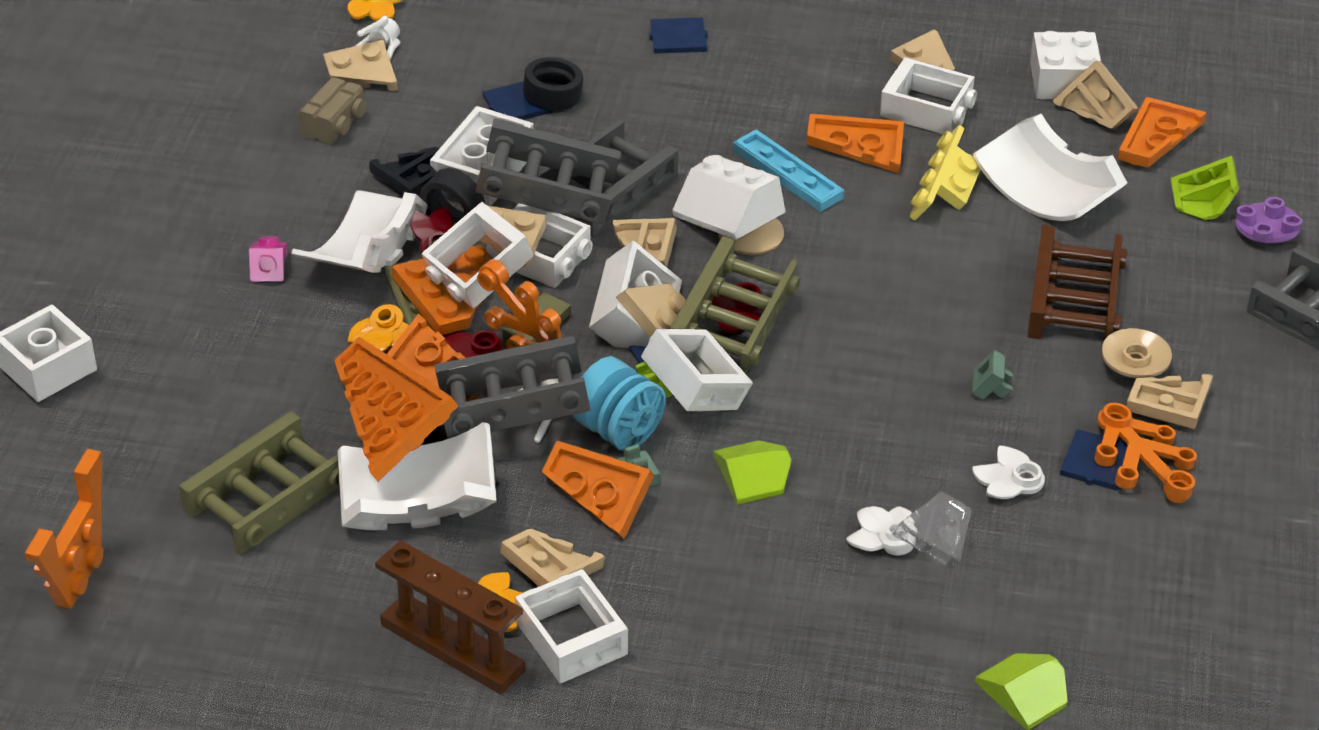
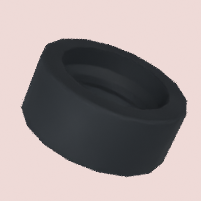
(553, 96)
(456, 184)

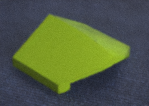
(1206, 190)
(754, 470)
(1027, 687)

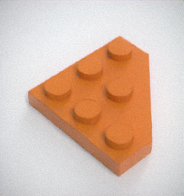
(433, 299)

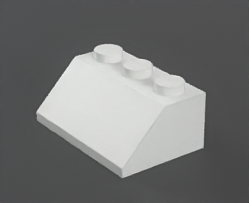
(468, 144)
(729, 197)
(626, 269)

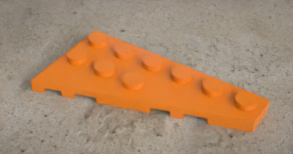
(389, 405)

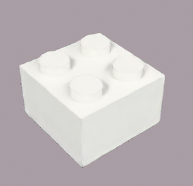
(1060, 59)
(46, 353)

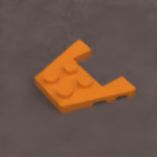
(78, 547)

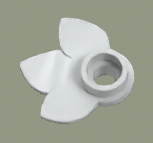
(1010, 475)
(877, 530)

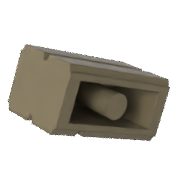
(332, 111)

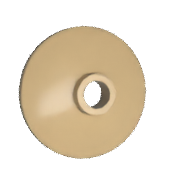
(761, 240)
(1136, 353)

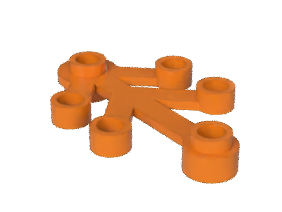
(526, 320)
(1117, 421)

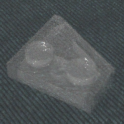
(937, 529)

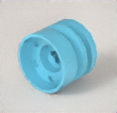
(621, 403)

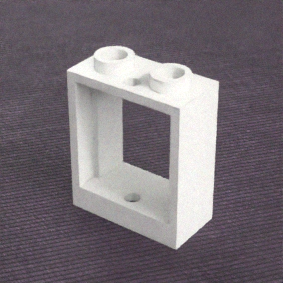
(931, 81)
(563, 231)
(464, 235)
(721, 382)
(585, 651)

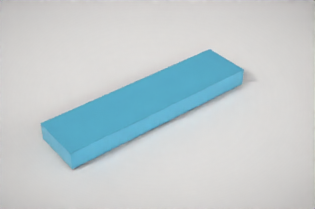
(792, 171)

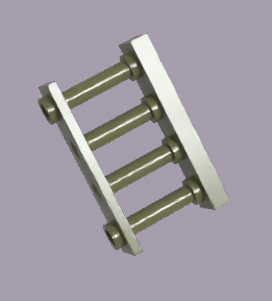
(712, 283)
(248, 460)

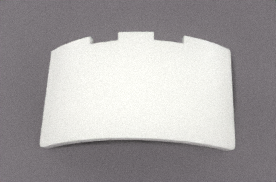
(1044, 177)
(370, 232)
(423, 486)

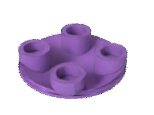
(1268, 221)

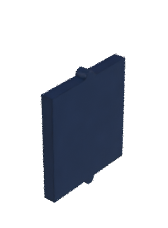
(678, 35)
(512, 102)
(1081, 464)

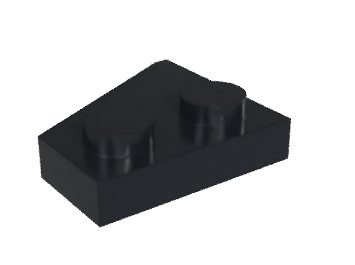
(407, 173)

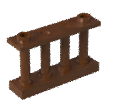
(1046, 292)
(442, 636)

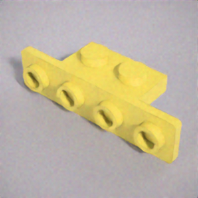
(950, 175)

